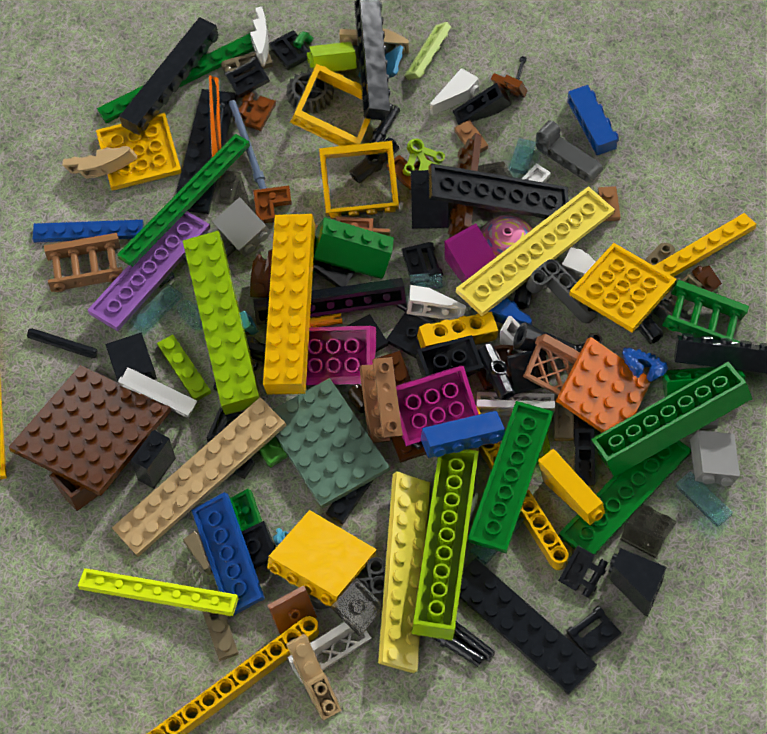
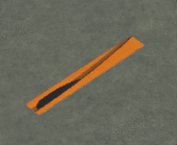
(214, 114)

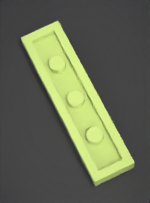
(426, 53)

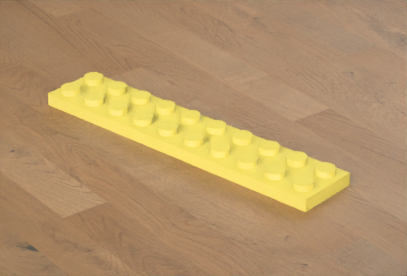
(542, 243)
(402, 571)

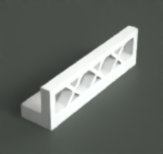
(154, 390)
(505, 407)
(329, 640)

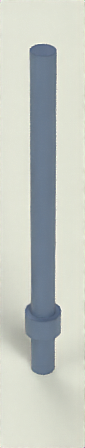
(258, 175)

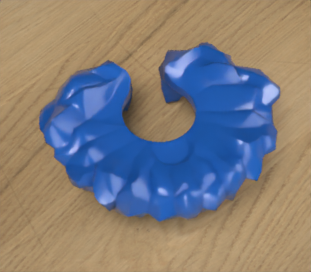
(639, 360)

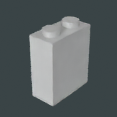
(242, 227)
(714, 458)

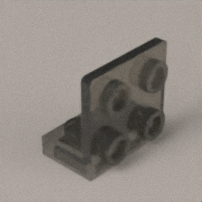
(647, 530)

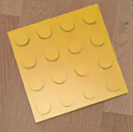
(153, 149)
(622, 287)

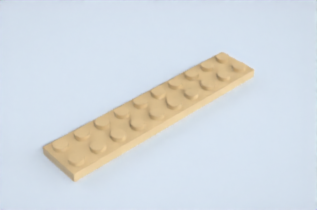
(199, 477)

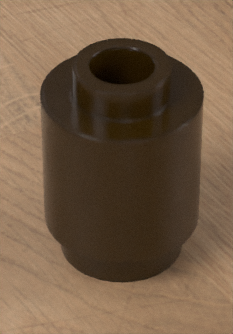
(356, 397)

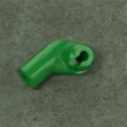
(301, 38)

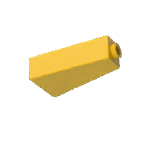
(570, 487)

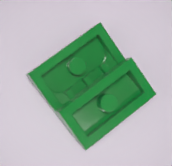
(245, 509)

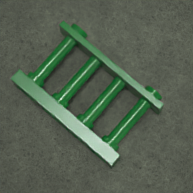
(710, 300)

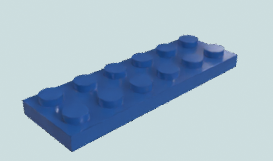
(227, 551)

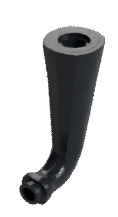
(527, 334)

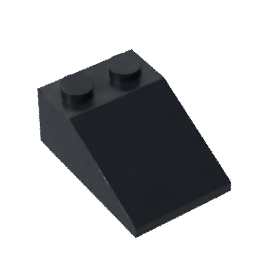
(426, 212)
(450, 355)

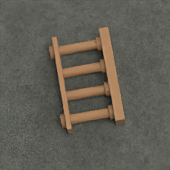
(80, 247)
(380, 400)

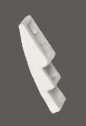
(260, 36)

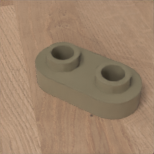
(659, 255)

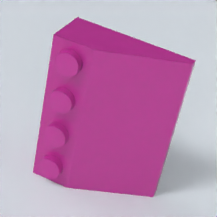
(339, 353)
(434, 401)

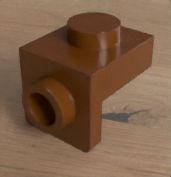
(706, 277)

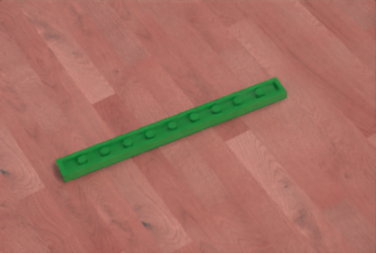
(207, 64)
(183, 200)

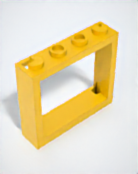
(320, 127)
(357, 150)

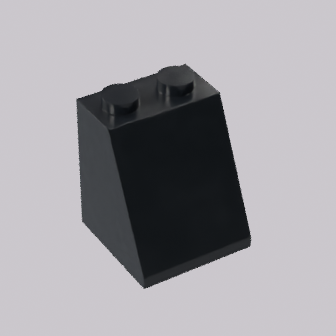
(637, 578)

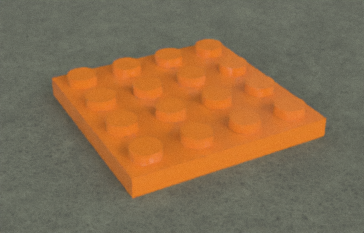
(602, 387)

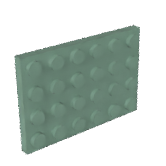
(328, 444)

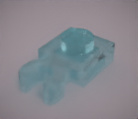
(424, 280)

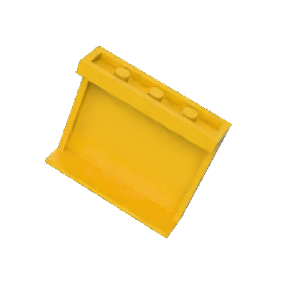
(320, 557)

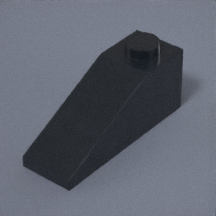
(483, 105)

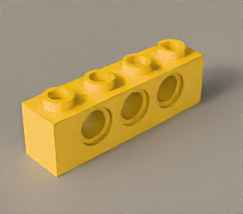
(486, 331)

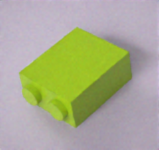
(333, 56)

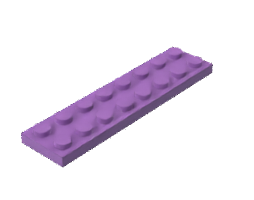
(140, 281)

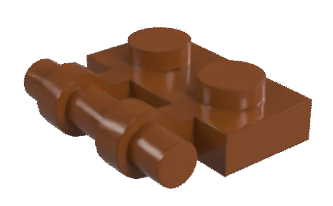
(260, 110)

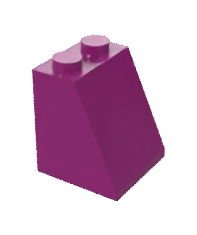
(467, 252)

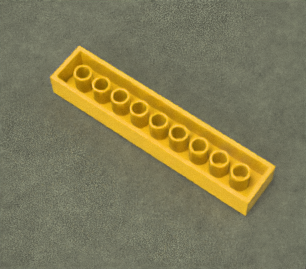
(289, 304)

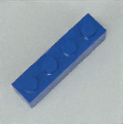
(592, 120)
(462, 434)

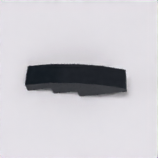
(584, 451)

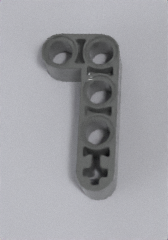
(564, 153)
(552, 281)
(373, 580)

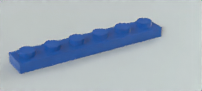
(79, 230)

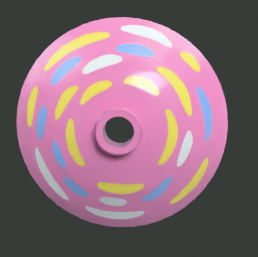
(495, 231)

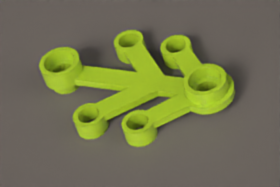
(420, 154)

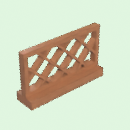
(555, 348)

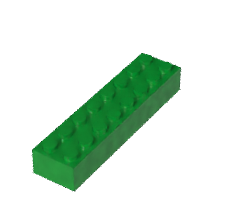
(671, 419)

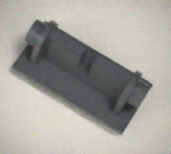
(666, 307)

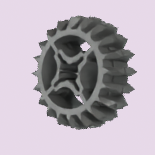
(316, 98)

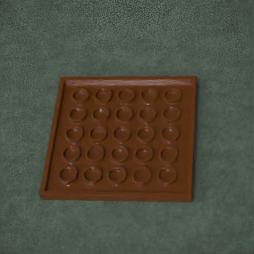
(89, 430)

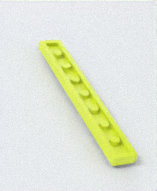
(158, 592)

